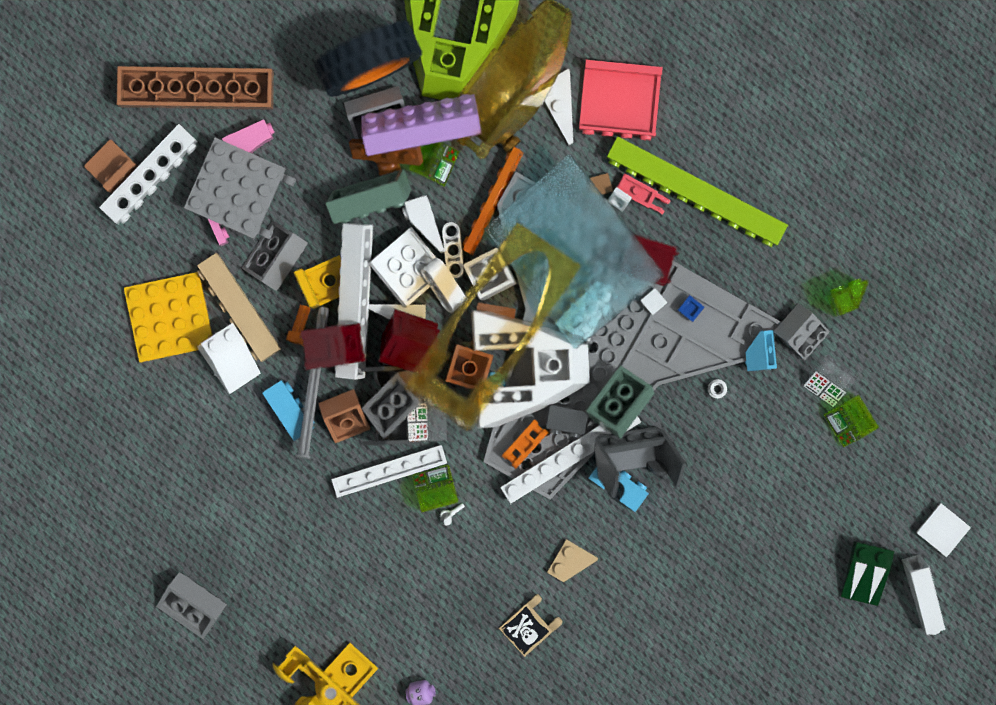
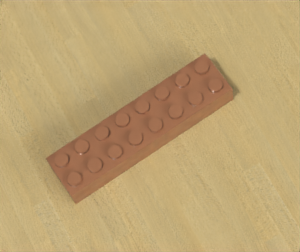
(195, 88)

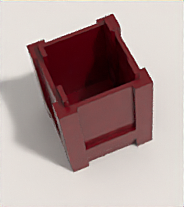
(661, 254)
(407, 340)
(333, 346)

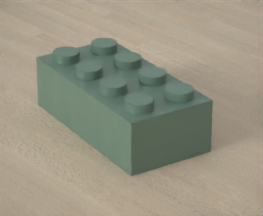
(368, 197)

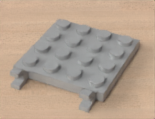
(236, 188)

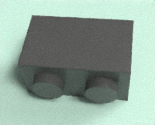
(566, 420)

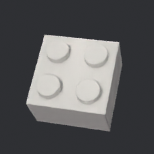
(497, 284)

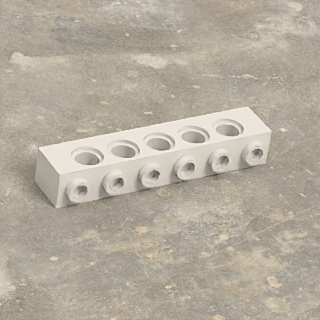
(137, 177)

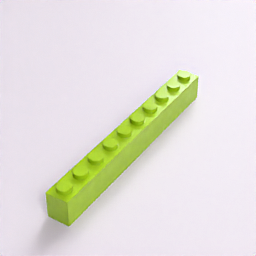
(696, 191)

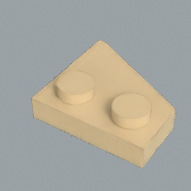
(570, 561)

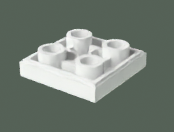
(943, 530)

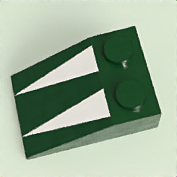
(867, 573)

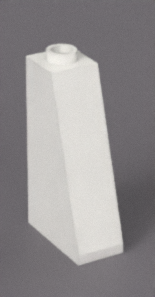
(924, 594)

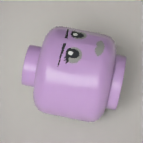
(420, 693)

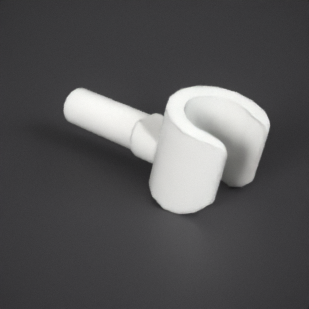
(446, 515)

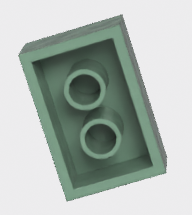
(620, 402)

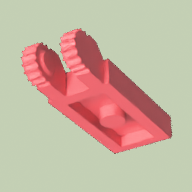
(641, 193)

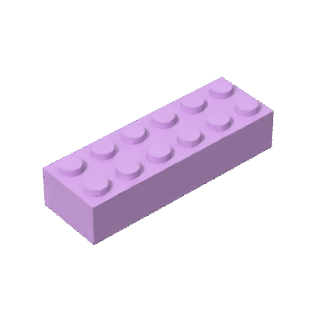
(420, 124)

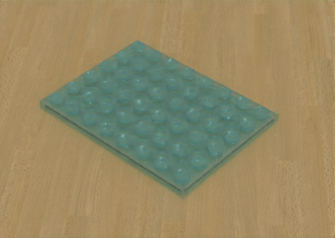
(581, 224)

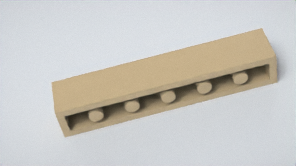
(239, 307)

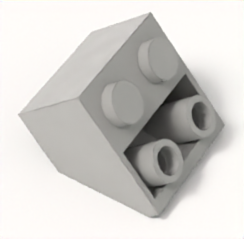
(801, 331)

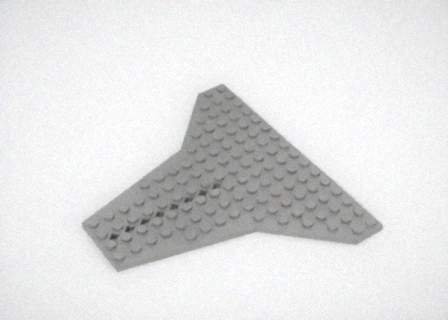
(648, 345)

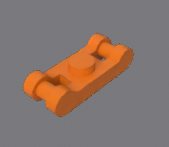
(525, 444)

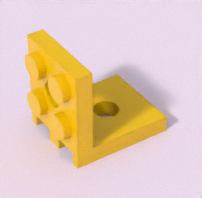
(313, 282)

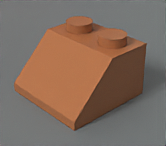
(468, 366)
(344, 416)

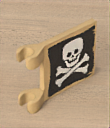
(527, 628)

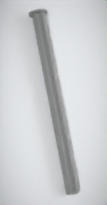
(311, 396)

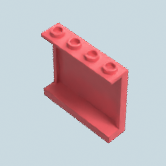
(620, 99)

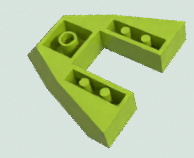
(450, 64)

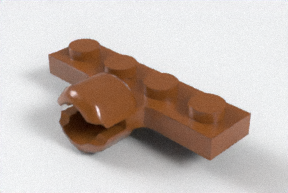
(387, 161)

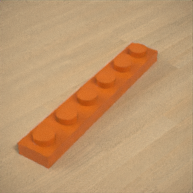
(495, 193)

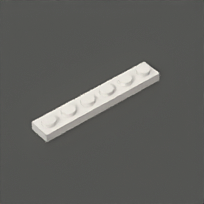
(389, 471)

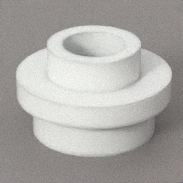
(712, 384)

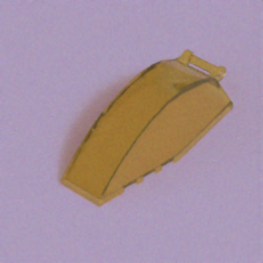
(518, 75)

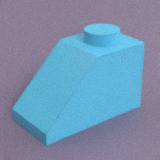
(761, 352)

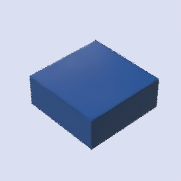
(691, 308)

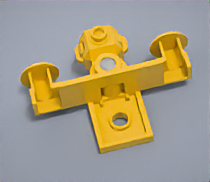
(333, 684)

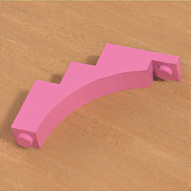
(248, 140)

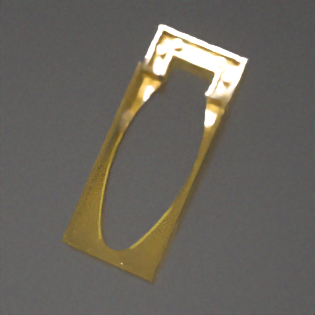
(422, 382)

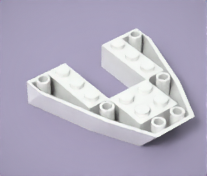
(556, 367)

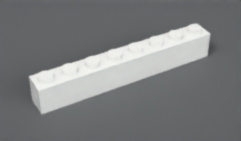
(355, 288)

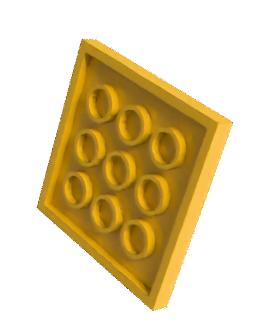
(168, 316)

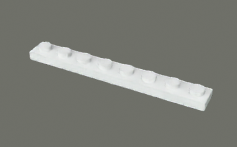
(555, 464)

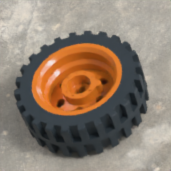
(368, 58)

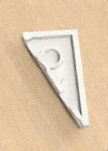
(560, 106)

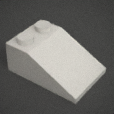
(422, 218)
(229, 358)

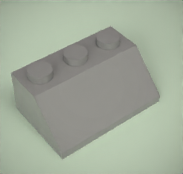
(372, 103)
(274, 256)
(391, 404)
(191, 605)

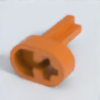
(299, 325)

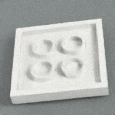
(401, 266)

